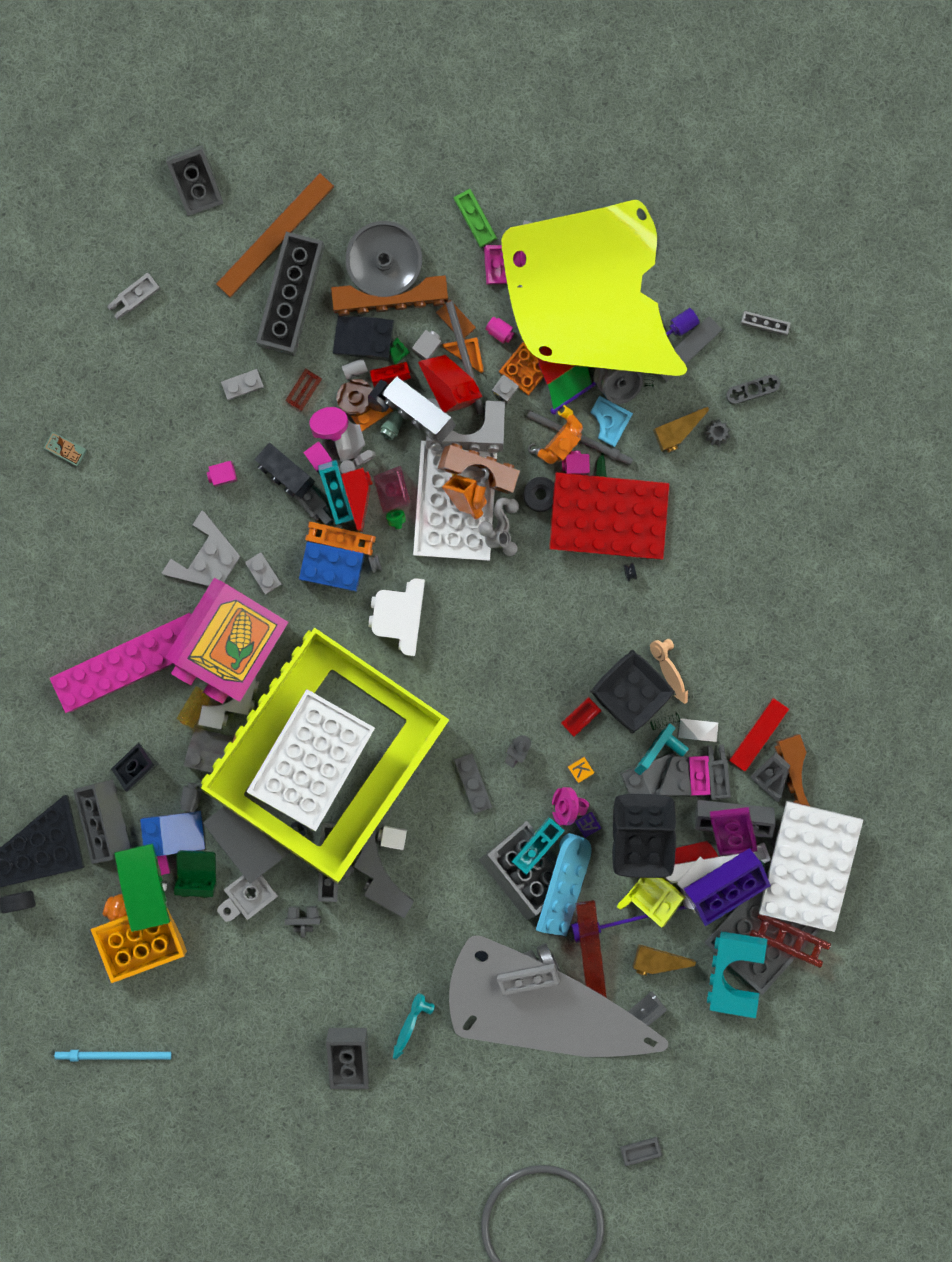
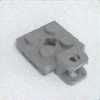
(240, 903)

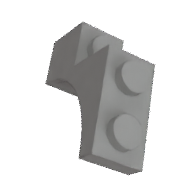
(215, 715)

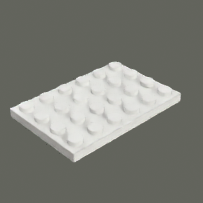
(439, 525)
(310, 760)
(811, 866)

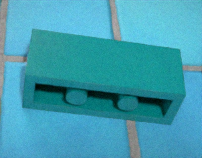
(335, 492)

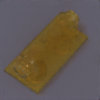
(192, 709)

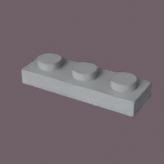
(528, 979)

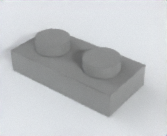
(242, 384)
(263, 573)

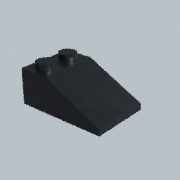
(364, 337)

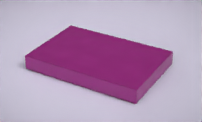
(733, 831)

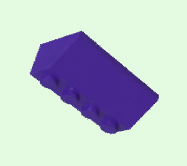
(727, 887)

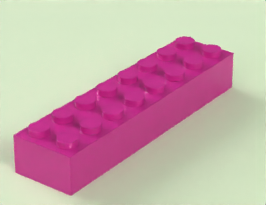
(117, 667)

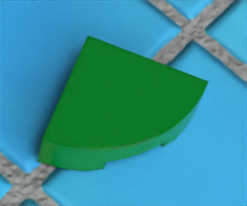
(398, 351)

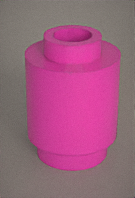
(500, 330)

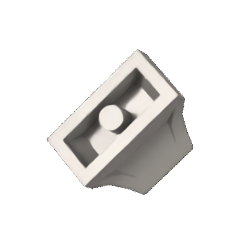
(350, 442)

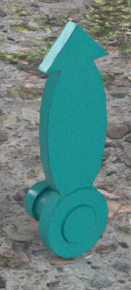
(417, 1006)

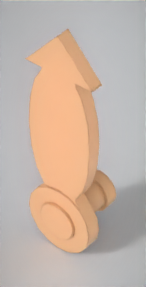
(672, 676)

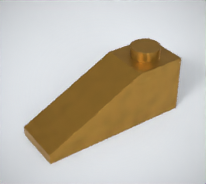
(675, 432)
(657, 961)

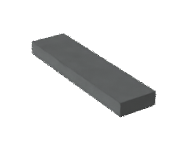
(695, 342)

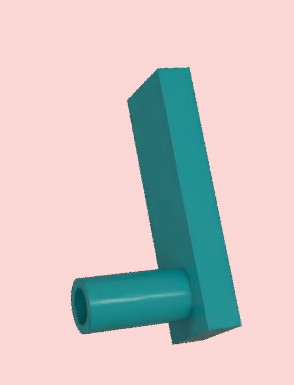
(664, 737)

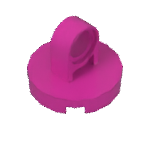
(568, 806)

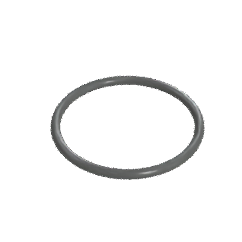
(542, 1169)

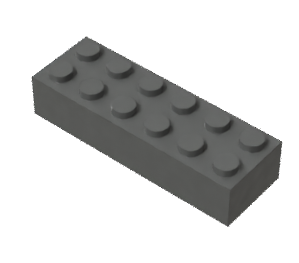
(290, 293)

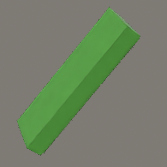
(475, 218)

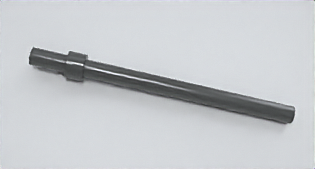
(463, 350)
(612, 453)

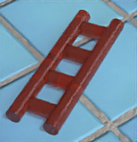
(801, 937)

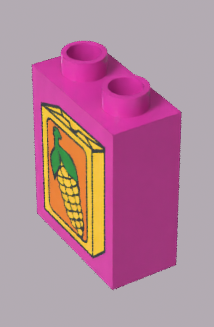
(225, 642)

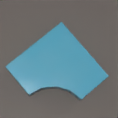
(611, 420)

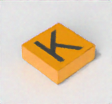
(581, 769)

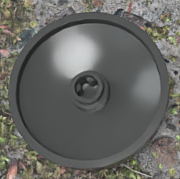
(383, 259)

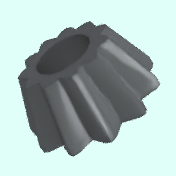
(717, 433)

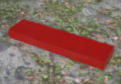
(759, 734)

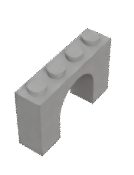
(488, 438)

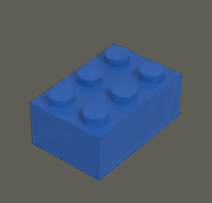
(331, 566)

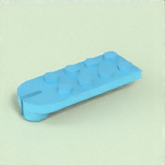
(565, 885)

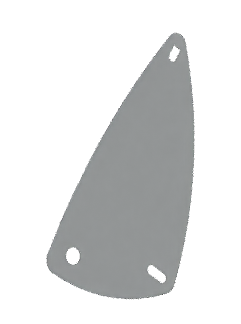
(550, 1018)

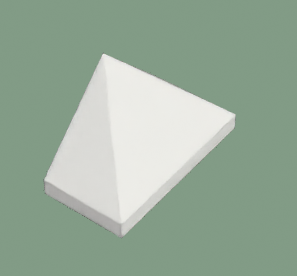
(698, 730)

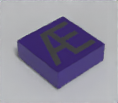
(588, 824)

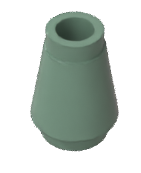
(391, 426)

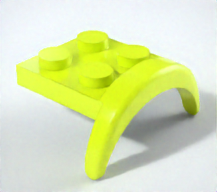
(655, 898)

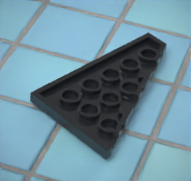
(43, 847)

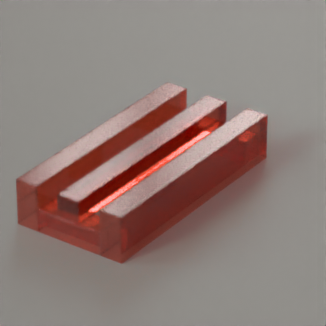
(310, 393)

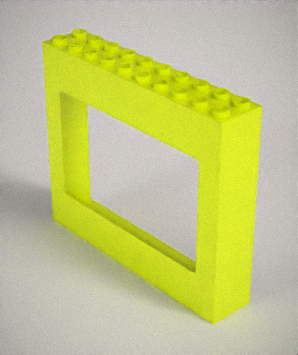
(253, 743)

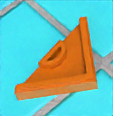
(472, 349)

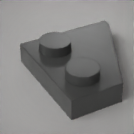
(772, 776)
(676, 778)

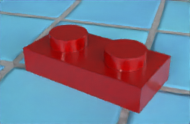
(389, 373)

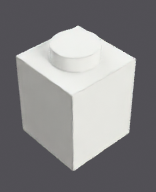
(392, 837)

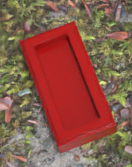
(581, 717)

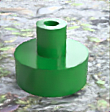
(396, 518)

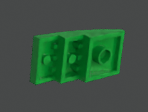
(142, 887)

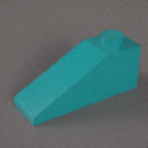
(538, 845)

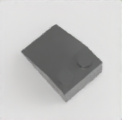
(194, 180)
(649, 780)
(348, 1058)

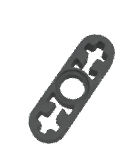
(765, 380)

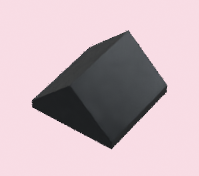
(134, 767)

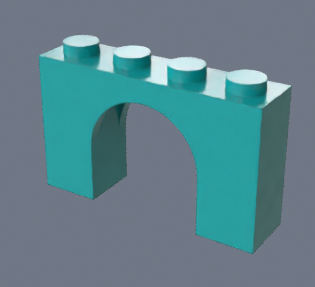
(723, 996)

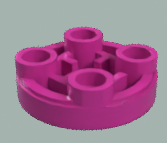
(328, 423)

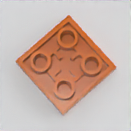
(523, 369)

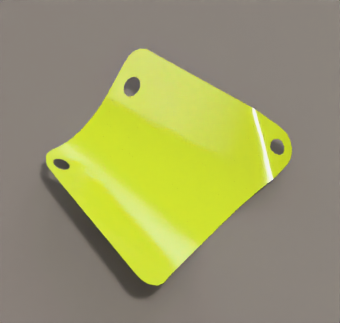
(577, 298)

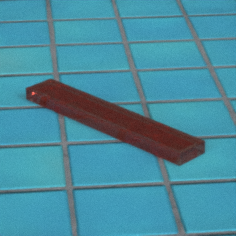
(590, 946)

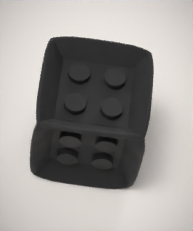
(632, 691)
(644, 835)

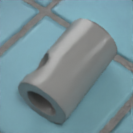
(354, 368)

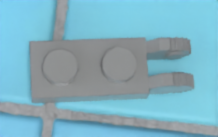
(134, 295)

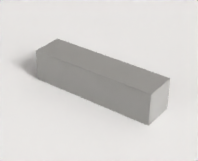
(765, 323)

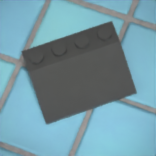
(243, 843)
(524, 890)

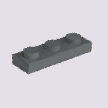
(473, 783)

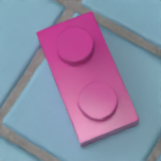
(699, 775)

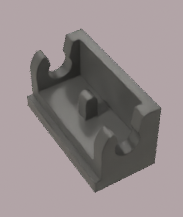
(648, 1009)

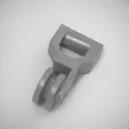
(347, 465)

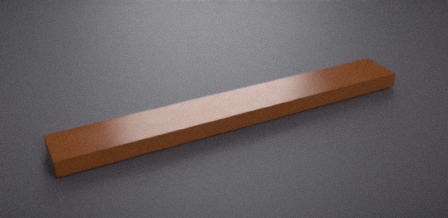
(274, 235)

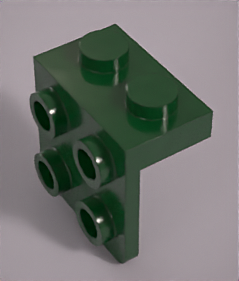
(196, 874)

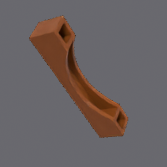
(430, 290)
(794, 753)

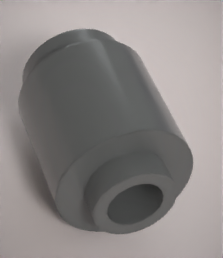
(190, 797)

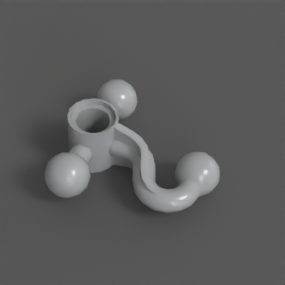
(500, 536)

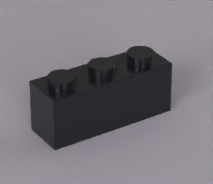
(284, 471)

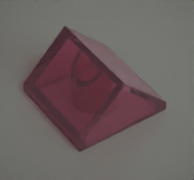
(392, 489)

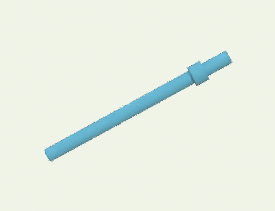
(75, 1055)

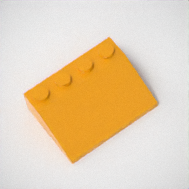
(137, 951)

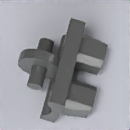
(517, 750)
(293, 918)

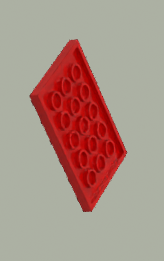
(609, 516)

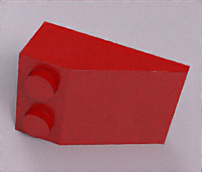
(449, 383)
(358, 493)

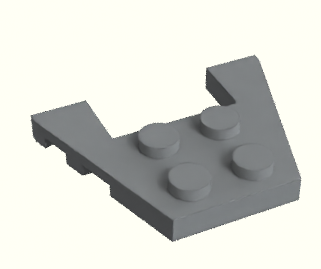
(213, 561)

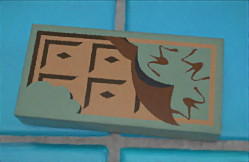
(65, 449)

